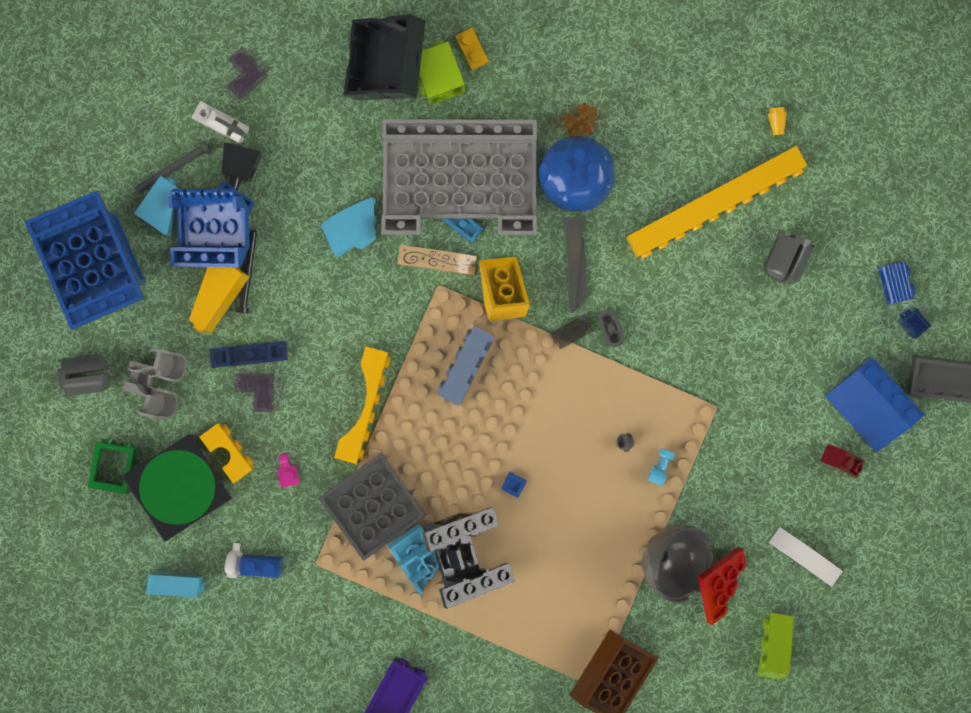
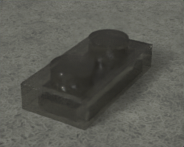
(572, 331)

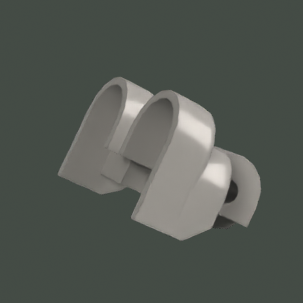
(158, 402)

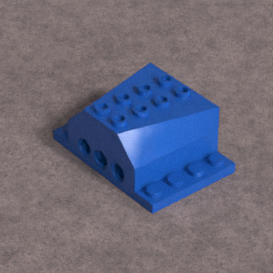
(87, 259)

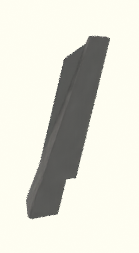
(575, 262)

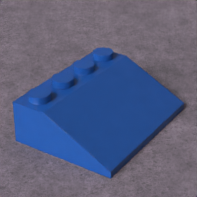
(874, 404)

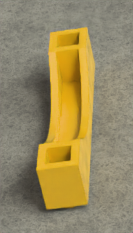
(373, 366)

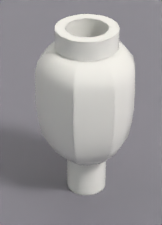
(233, 561)

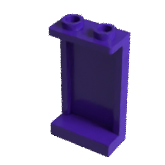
(398, 688)

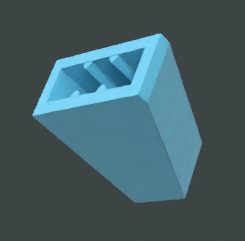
(155, 206)
(175, 584)

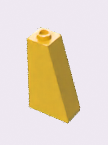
(215, 296)

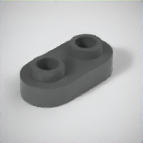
(611, 328)

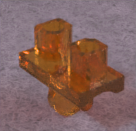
(583, 122)

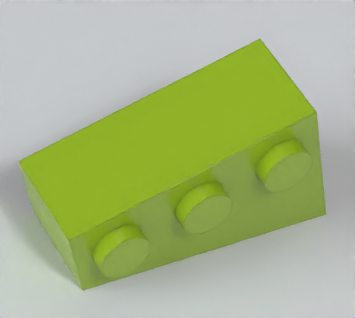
(776, 646)

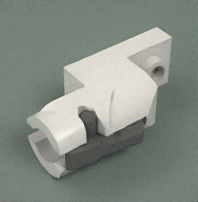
(220, 122)

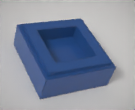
(513, 484)

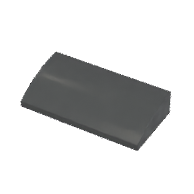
(940, 378)

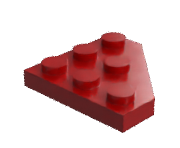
(720, 583)

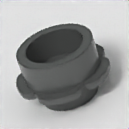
(625, 442)

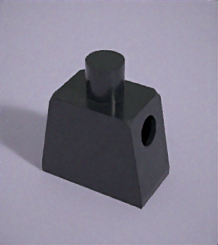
(239, 163)

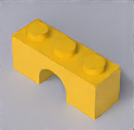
(239, 464)

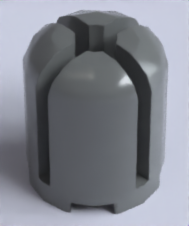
(788, 258)
(85, 384)

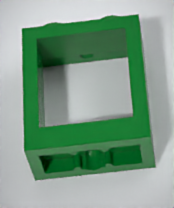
(110, 486)

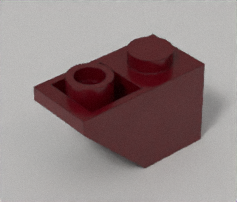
(842, 460)

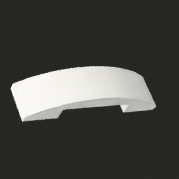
(805, 556)

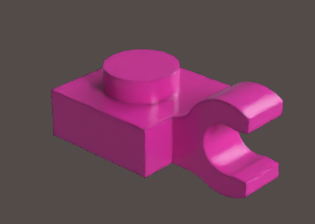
(288, 473)

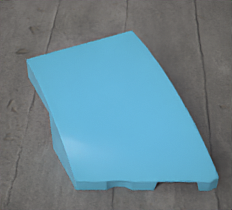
(351, 227)
(414, 558)

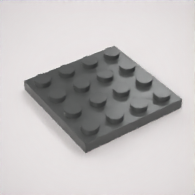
(372, 506)

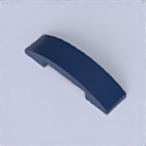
(248, 354)

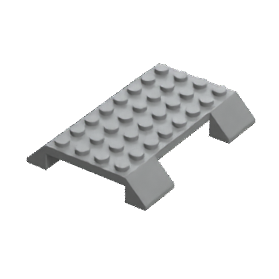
(459, 173)

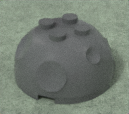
(676, 560)

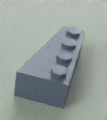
(466, 366)

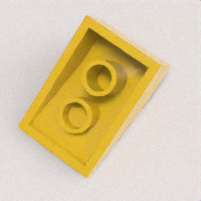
(503, 289)

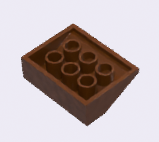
(613, 675)

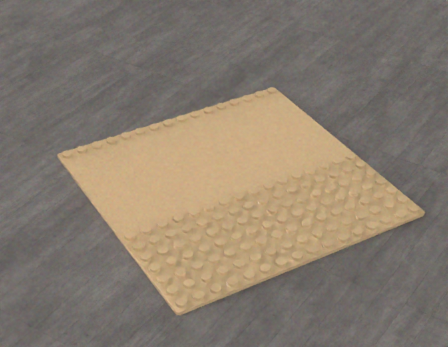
(585, 503)

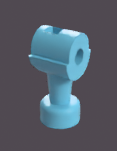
(657, 473)

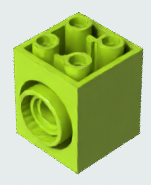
(439, 74)

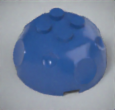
(577, 173)

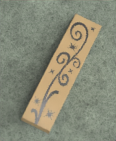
(437, 260)

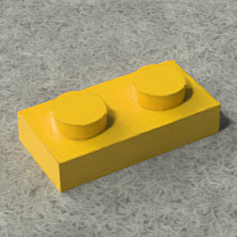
(471, 49)

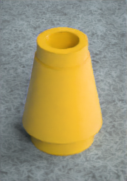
(777, 120)

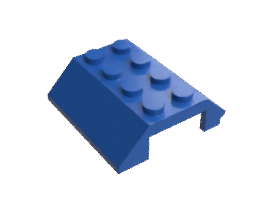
(210, 228)

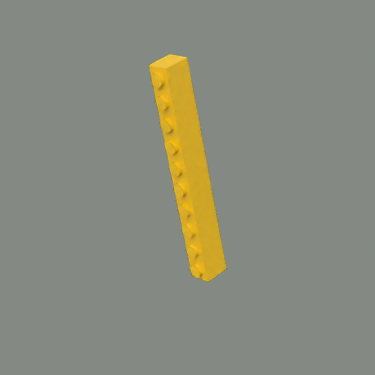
(717, 201)

